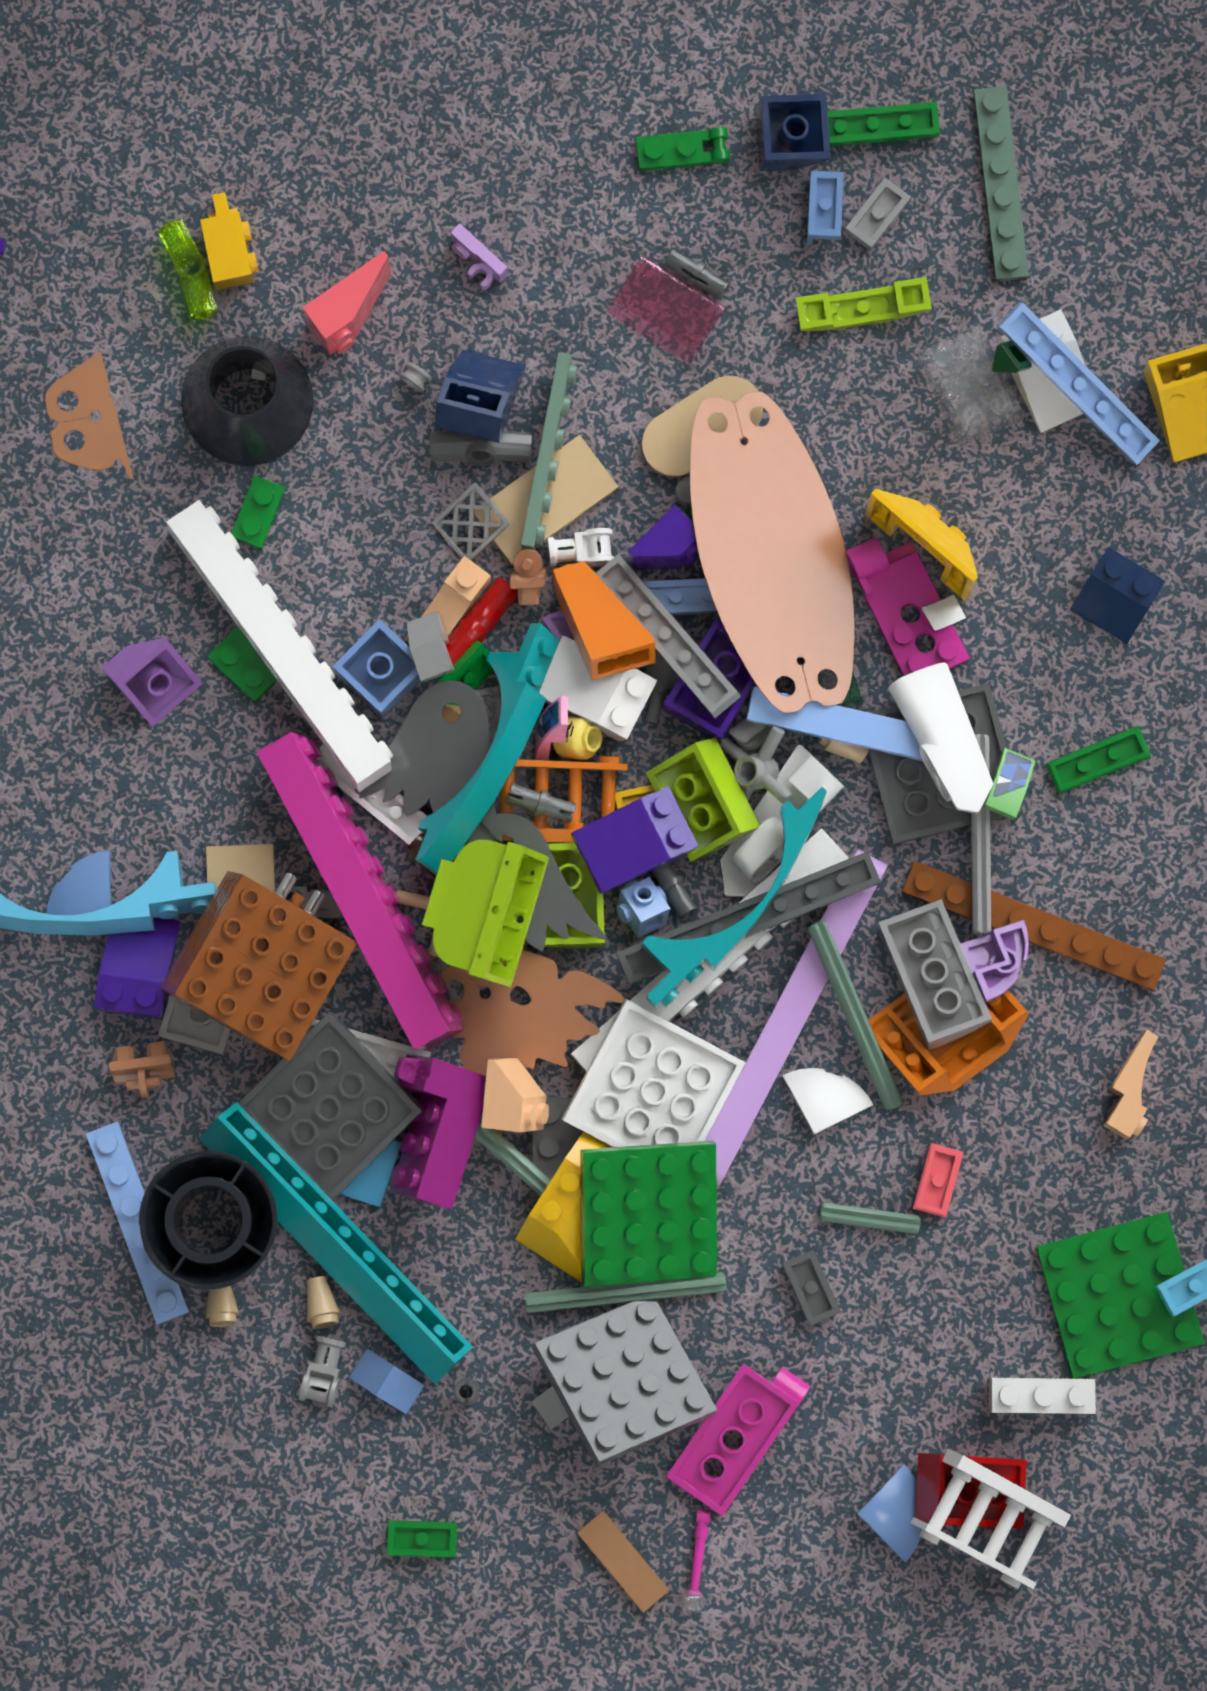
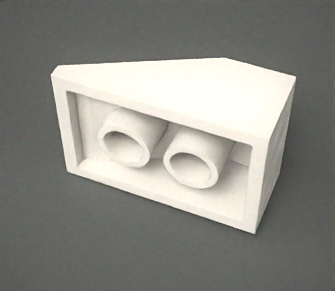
(1044, 400)
(607, 702)

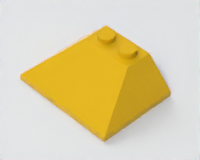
(927, 529)
(555, 1220)

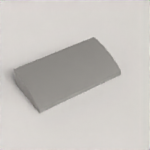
(934, 974)

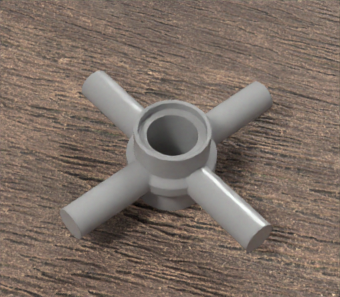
(758, 769)

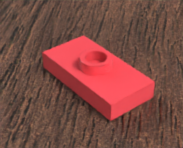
(937, 1180)

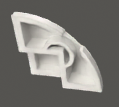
(825, 1097)

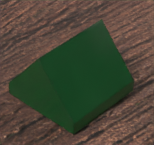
(1010, 359)

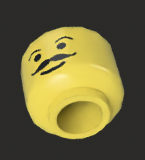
(581, 739)

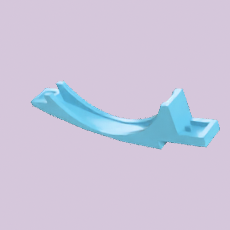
(159, 897)

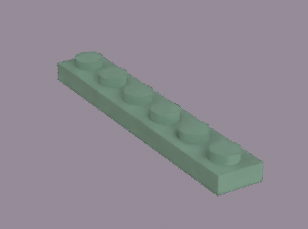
(1001, 184)
(551, 440)

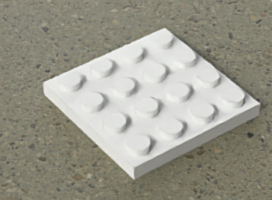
(652, 1083)

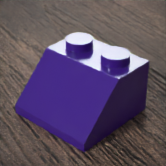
(666, 544)

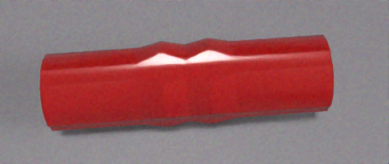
(481, 618)

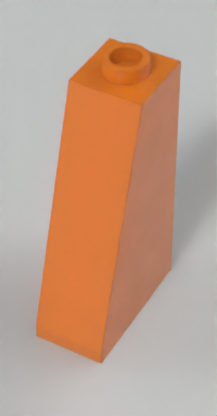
(600, 623)

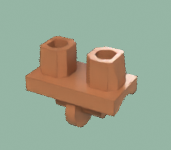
(528, 576)
(142, 1072)

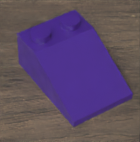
(634, 840)
(135, 970)

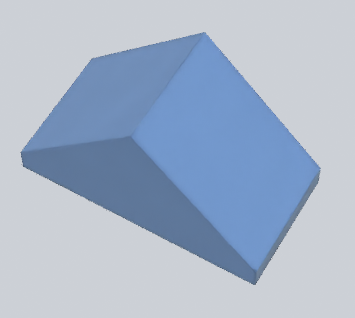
(386, 1381)

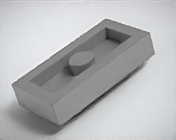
(877, 214)

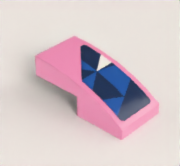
(551, 727)

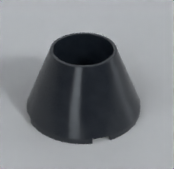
(253, 436)
(163, 1212)

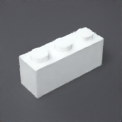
(1042, 1395)

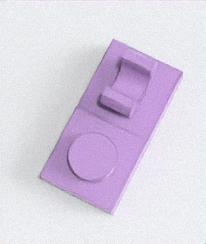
(468, 246)

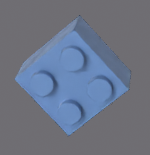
(378, 669)

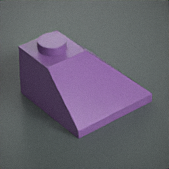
(152, 677)

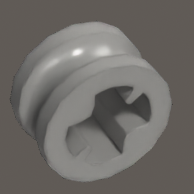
(415, 376)

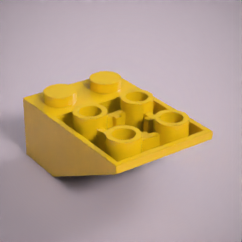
(1180, 399)

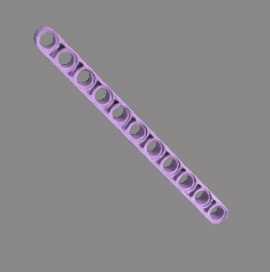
(782, 1031)

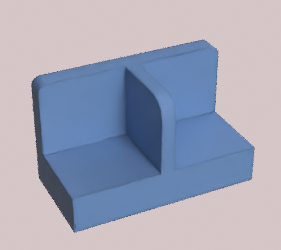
(824, 206)

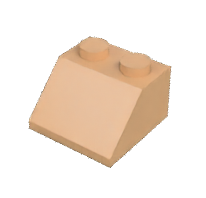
(512, 1098)

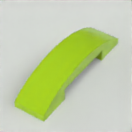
(864, 307)

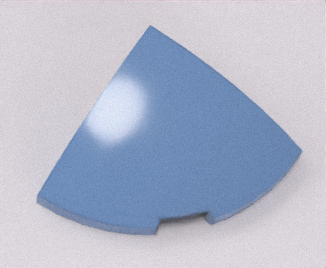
(83, 887)
(892, 1511)

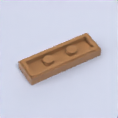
(623, 1561)

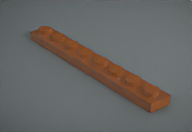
(1042, 927)

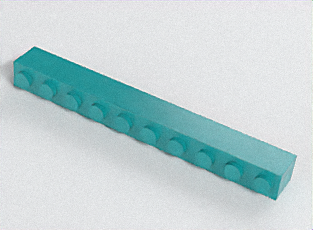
(342, 1247)

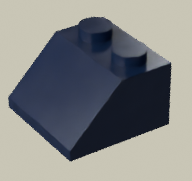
(792, 131)
(1117, 595)

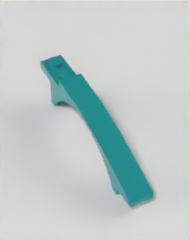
(521, 703)
(684, 957)

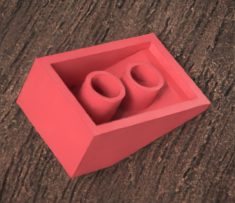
(343, 309)

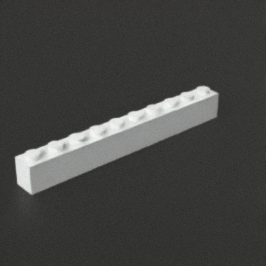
(280, 646)
(815, 855)

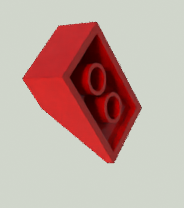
(935, 1476)

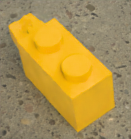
(227, 247)

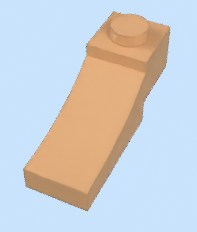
(458, 594)
(1128, 1112)

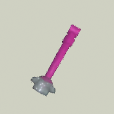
(693, 1599)

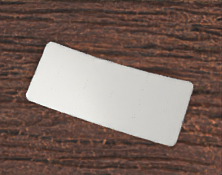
(944, 612)

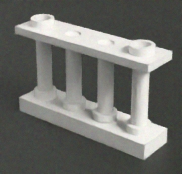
(1016, 1502)

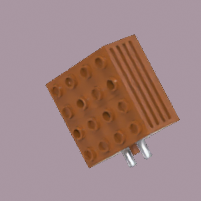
(260, 962)

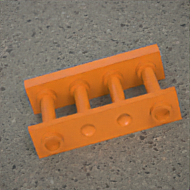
(607, 764)

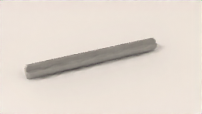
(981, 858)

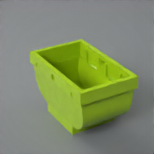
(479, 906)

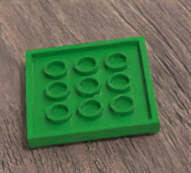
(648, 1213)
(1109, 1298)

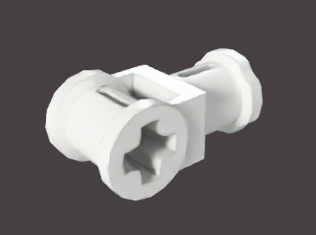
(582, 548)

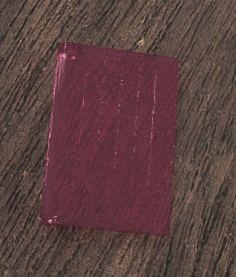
(666, 309)

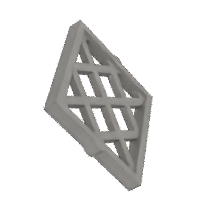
(489, 505)

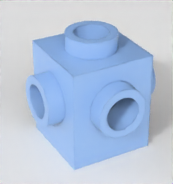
(643, 906)

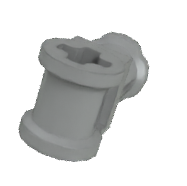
(323, 1374)

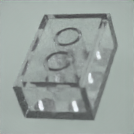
(966, 388)

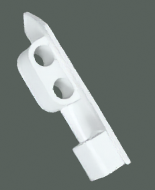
(944, 735)
(760, 852)

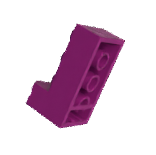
(442, 1134)

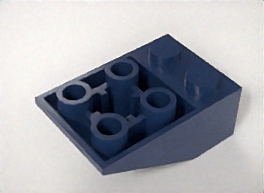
(478, 395)

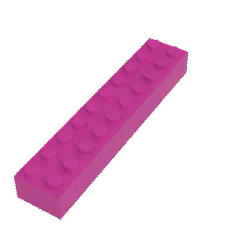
(361, 891)

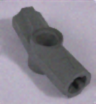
(478, 451)

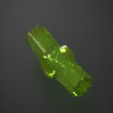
(196, 287)

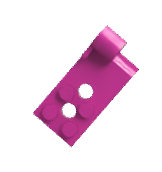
(888, 586)
(756, 1411)

